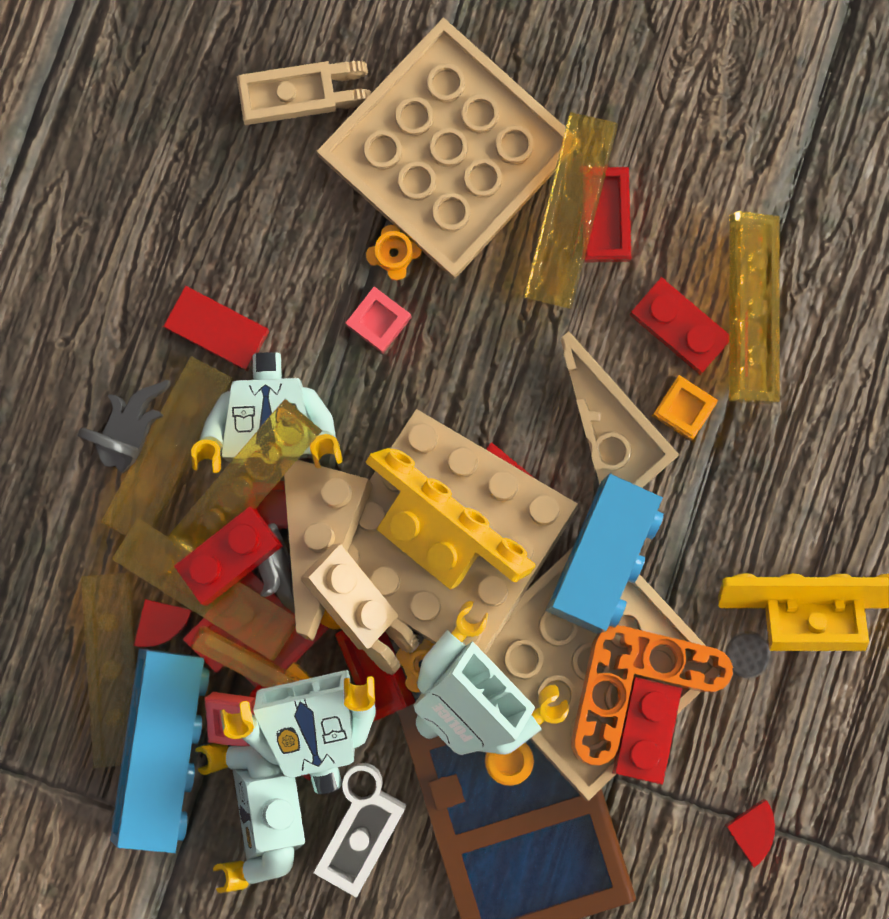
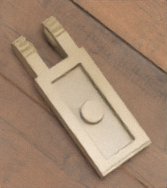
(299, 91)
(358, 607)

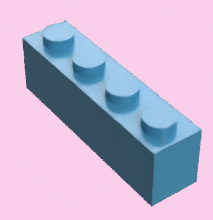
(158, 751)

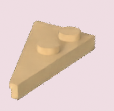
(616, 430)
(321, 512)

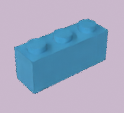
(606, 555)

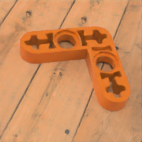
(637, 663)

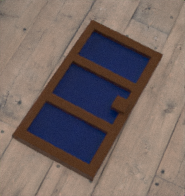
(517, 846)

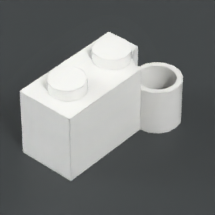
(360, 834)

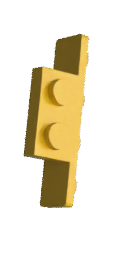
(438, 528)
(810, 610)

